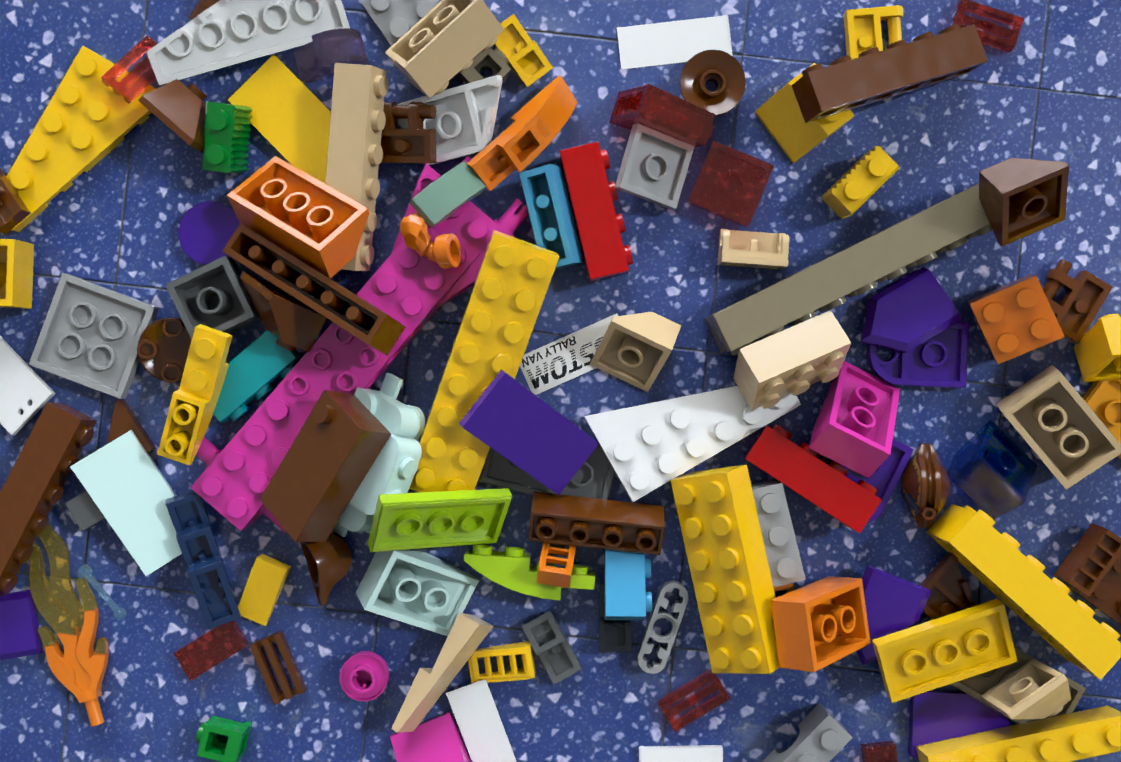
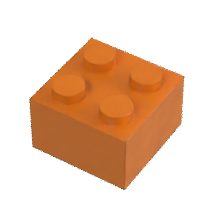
(1015, 318)

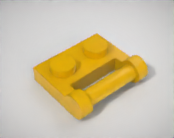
(864, 28)

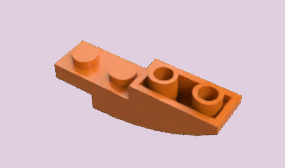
(527, 136)

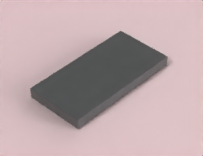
(590, 481)

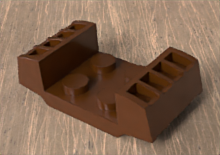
(1095, 570)

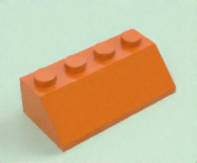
(300, 215)

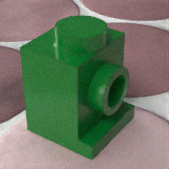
(217, 748)

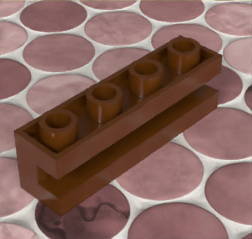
(597, 523)

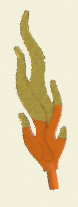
(76, 625)

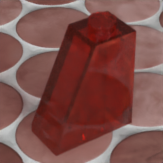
(663, 113)

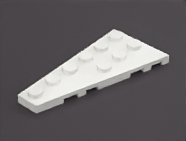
(242, 32)
(673, 435)

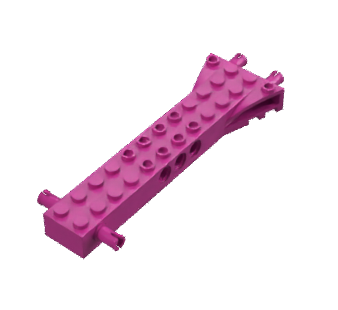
(403, 288)

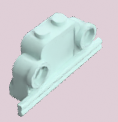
(397, 460)

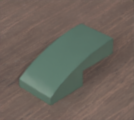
(447, 194)

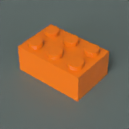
(820, 623)

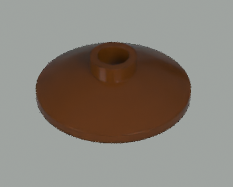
(715, 67)

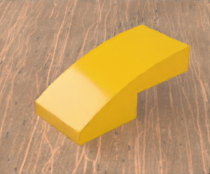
(522, 53)

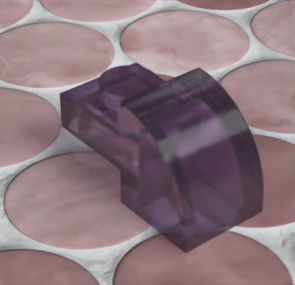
(327, 48)

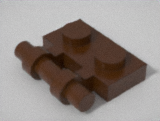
(410, 144)
(1081, 301)

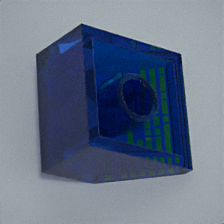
(993, 471)

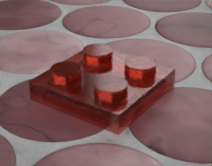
(730, 184)

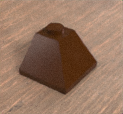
(180, 109)
(1023, 196)
(284, 315)

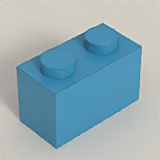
(625, 585)

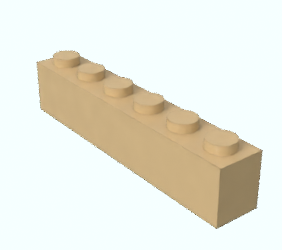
(356, 144)

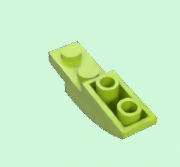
(513, 571)

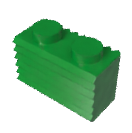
(226, 137)

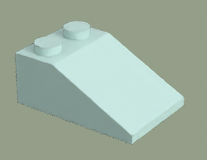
(416, 589)

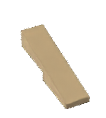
(430, 683)

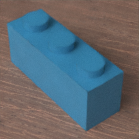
(552, 213)

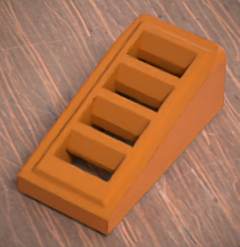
(556, 575)

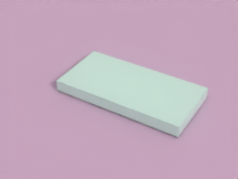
(132, 499)

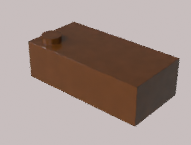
(324, 466)

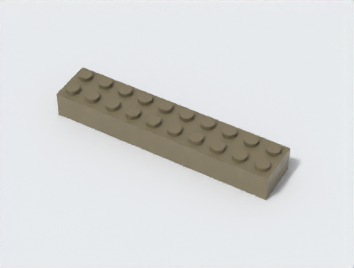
(851, 271)

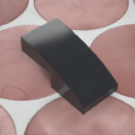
(613, 634)

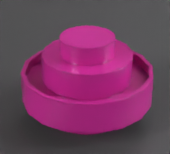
(364, 676)

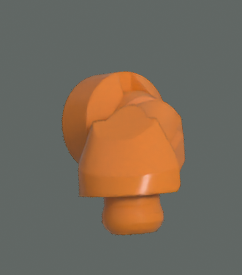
(444, 250)

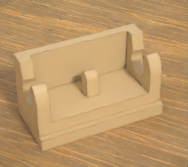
(753, 249)

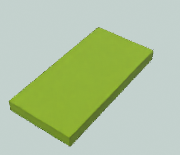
(438, 519)

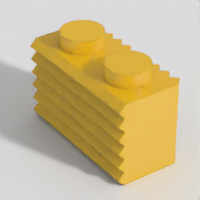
(860, 182)

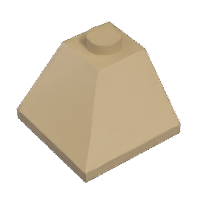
(636, 348)
(1030, 692)

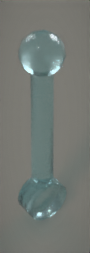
(85, 572)

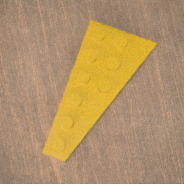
(73, 133)

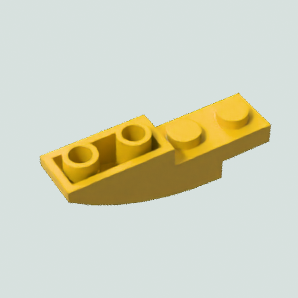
(197, 395)

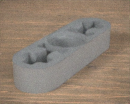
(646, 646)

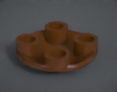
(164, 349)

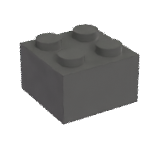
(214, 298)

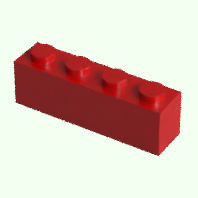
(594, 211)
(813, 479)

